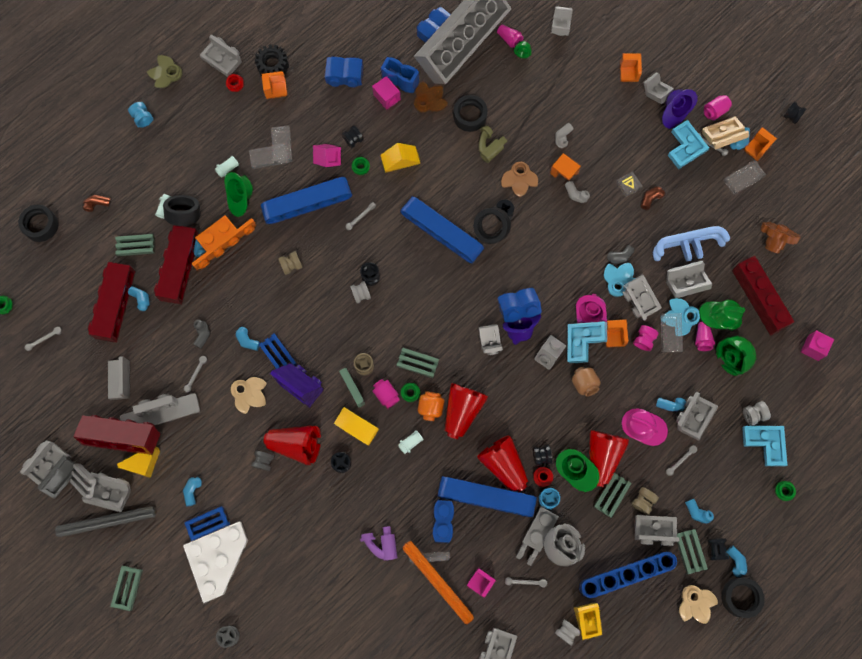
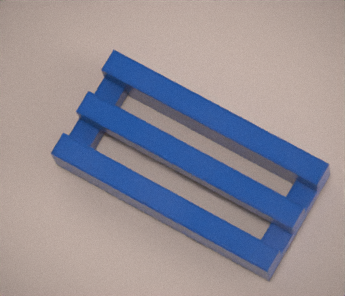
(268, 342)
(191, 530)

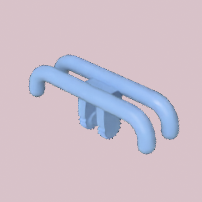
(693, 237)

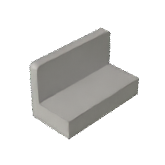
(119, 379)

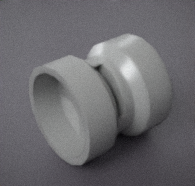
(757, 413)

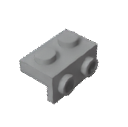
(221, 56)
(688, 279)
(641, 297)
(696, 416)
(43, 461)
(109, 492)
(656, 529)
(499, 645)

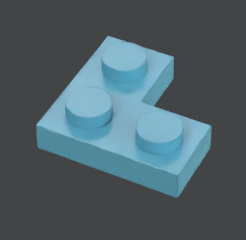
(691, 145)
(580, 336)
(771, 439)

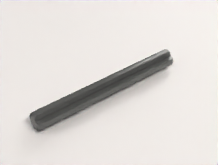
(105, 521)

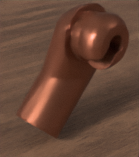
(656, 192)
(95, 200)

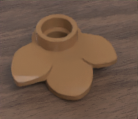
(519, 181)

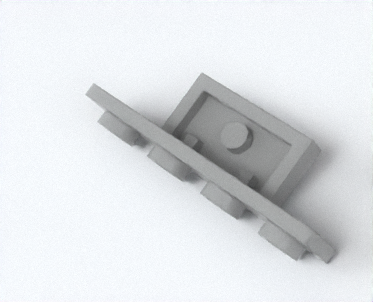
(163, 409)

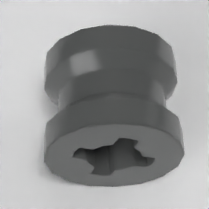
(262, 460)
(224, 635)

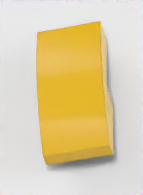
(356, 426)

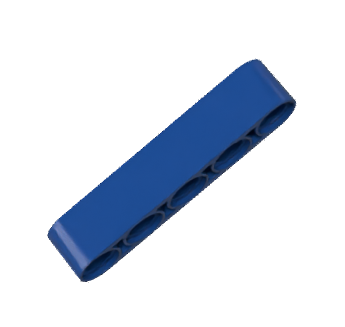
(306, 200)
(442, 229)
(487, 496)
(637, 574)

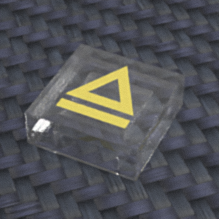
(629, 184)

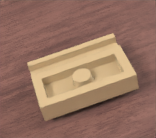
(725, 132)

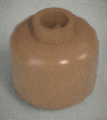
(586, 381)

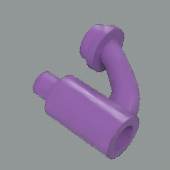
(388, 543)

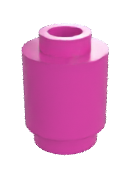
(717, 107)
(386, 393)

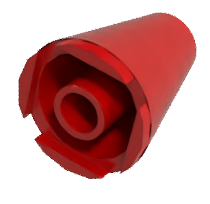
(462, 409)
(295, 443)
(606, 453)
(505, 463)

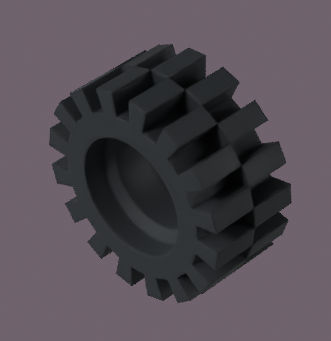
(269, 53)

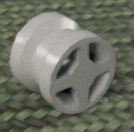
(360, 292)
(567, 632)

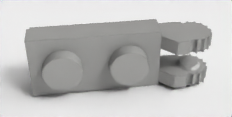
(535, 536)

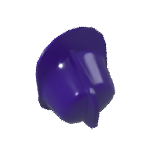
(678, 106)
(521, 329)

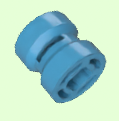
(139, 112)
(552, 498)

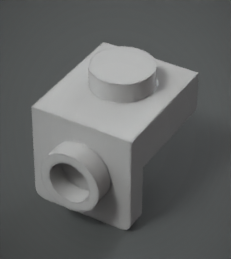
(561, 21)
(656, 89)
(490, 339)
(550, 352)

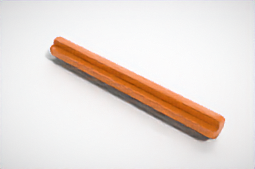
(438, 582)

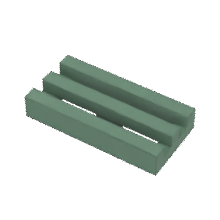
(144, 237)
(419, 355)
(352, 387)
(620, 481)
(703, 566)
(133, 593)

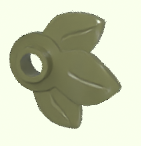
(163, 72)

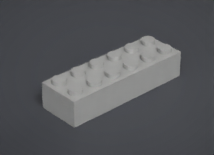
(460, 37)

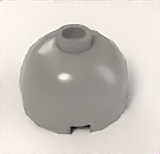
(563, 545)

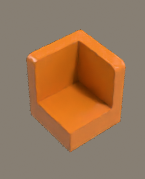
(630, 67)
(274, 85)
(760, 144)
(565, 167)
(617, 333)

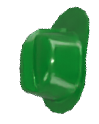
(238, 193)
(722, 314)
(577, 470)

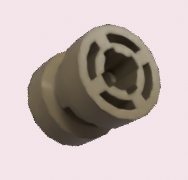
(290, 263)
(361, 361)
(645, 501)

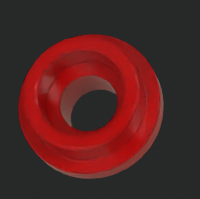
(233, 78)
(543, 483)

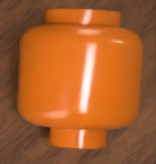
(430, 405)

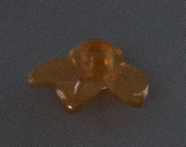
(430, 96)

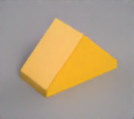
(399, 157)
(140, 463)
(588, 620)

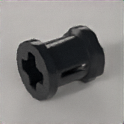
(714, 549)

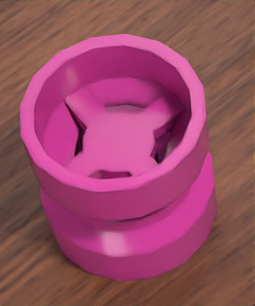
(646, 337)

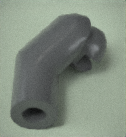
(620, 257)
(203, 333)

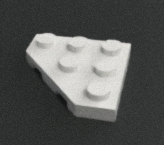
(215, 559)

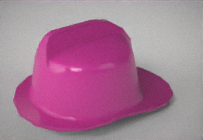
(591, 309)
(644, 427)

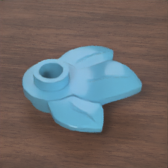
(618, 276)
(681, 306)

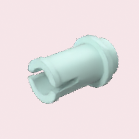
(226, 166)
(160, 213)
(410, 442)

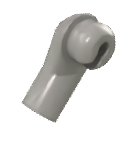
(560, 135)
(575, 195)

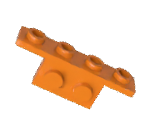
(219, 237)

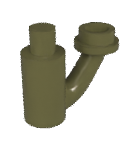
(491, 151)

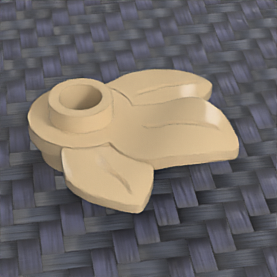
(251, 396)
(698, 606)

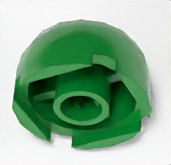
(736, 354)

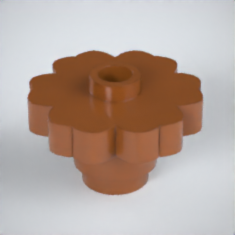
(778, 236)

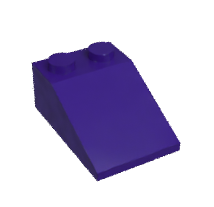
(298, 383)

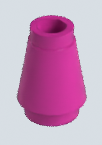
(509, 35)
(704, 338)

